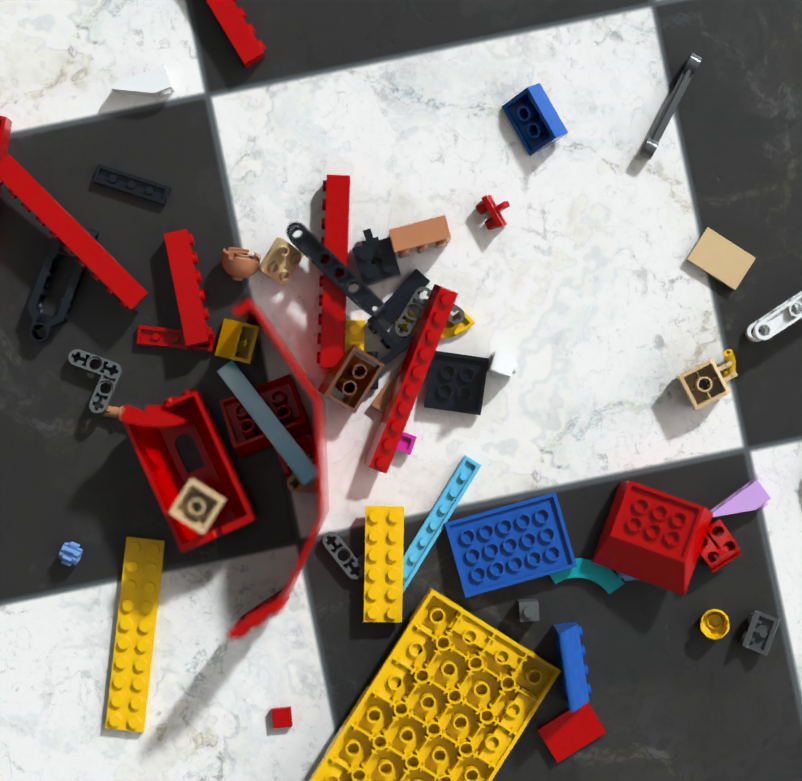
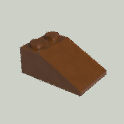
(351, 378)

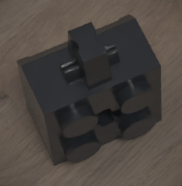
(378, 249)

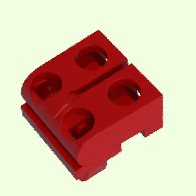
(725, 549)

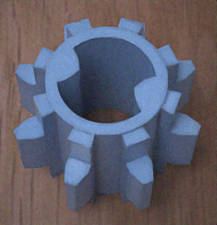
(70, 553)

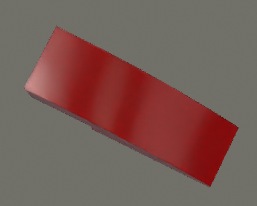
(150, 417)

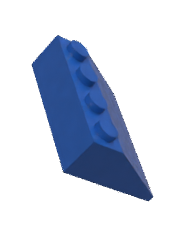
(571, 664)

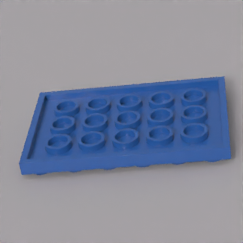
(510, 544)

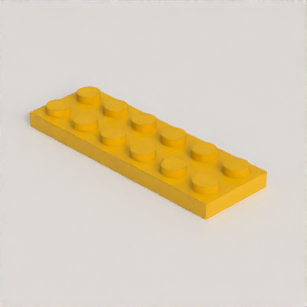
(383, 563)

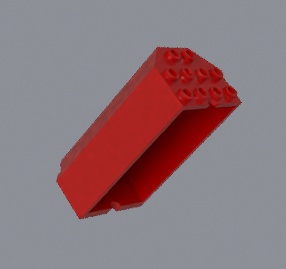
(169, 476)

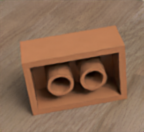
(420, 236)

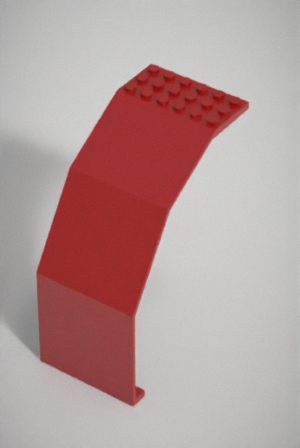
(250, 312)

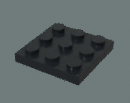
(456, 383)

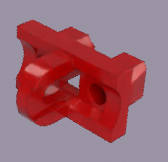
(497, 219)

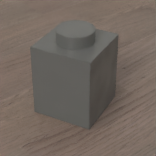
(528, 610)

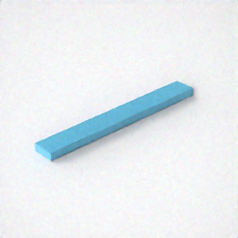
(268, 423)
(438, 517)

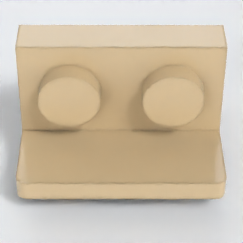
(280, 261)

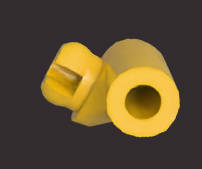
(729, 356)

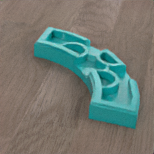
(586, 569)

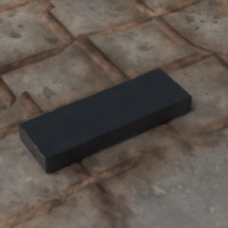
(398, 301)

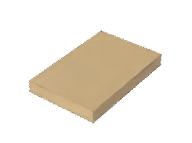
(720, 258)

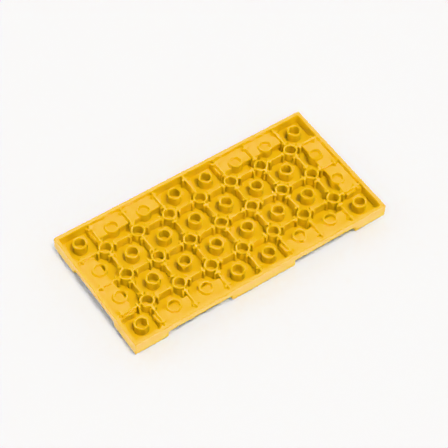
(440, 703)

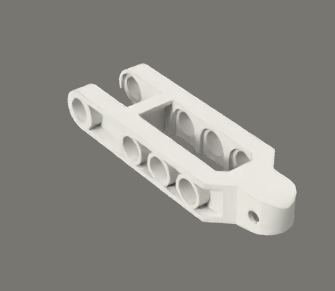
(776, 319)

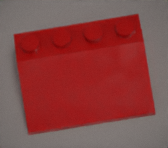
(281, 399)

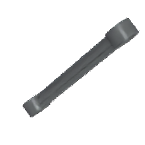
(688, 71)

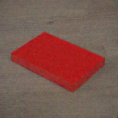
(571, 731)

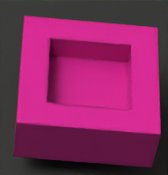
(406, 443)

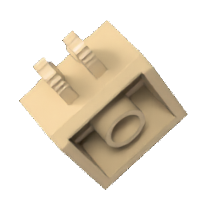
(715, 384)

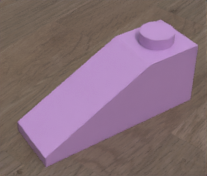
(747, 498)

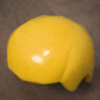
(714, 624)

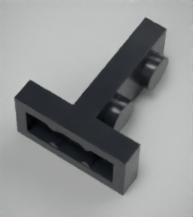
(388, 341)

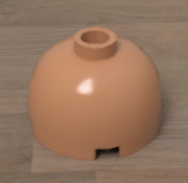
(240, 263)

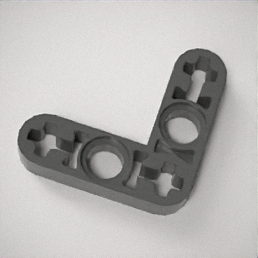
(410, 327)
(105, 378)
(359, 561)

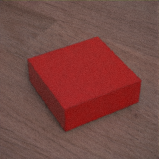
(282, 717)

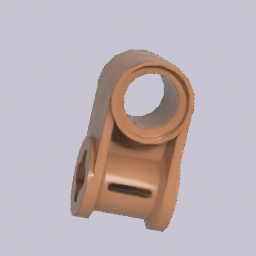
(311, 488)

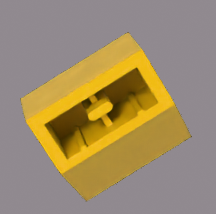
(238, 341)

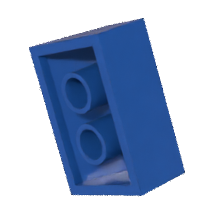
(534, 119)

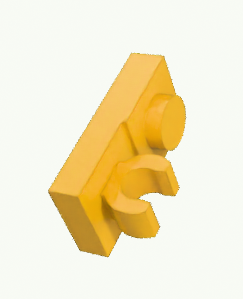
(354, 334)

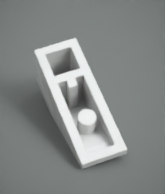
(150, 83)
(502, 364)

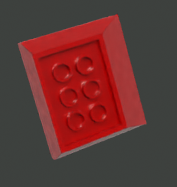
(652, 536)

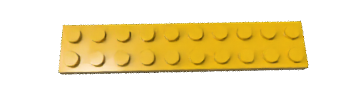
(135, 634)

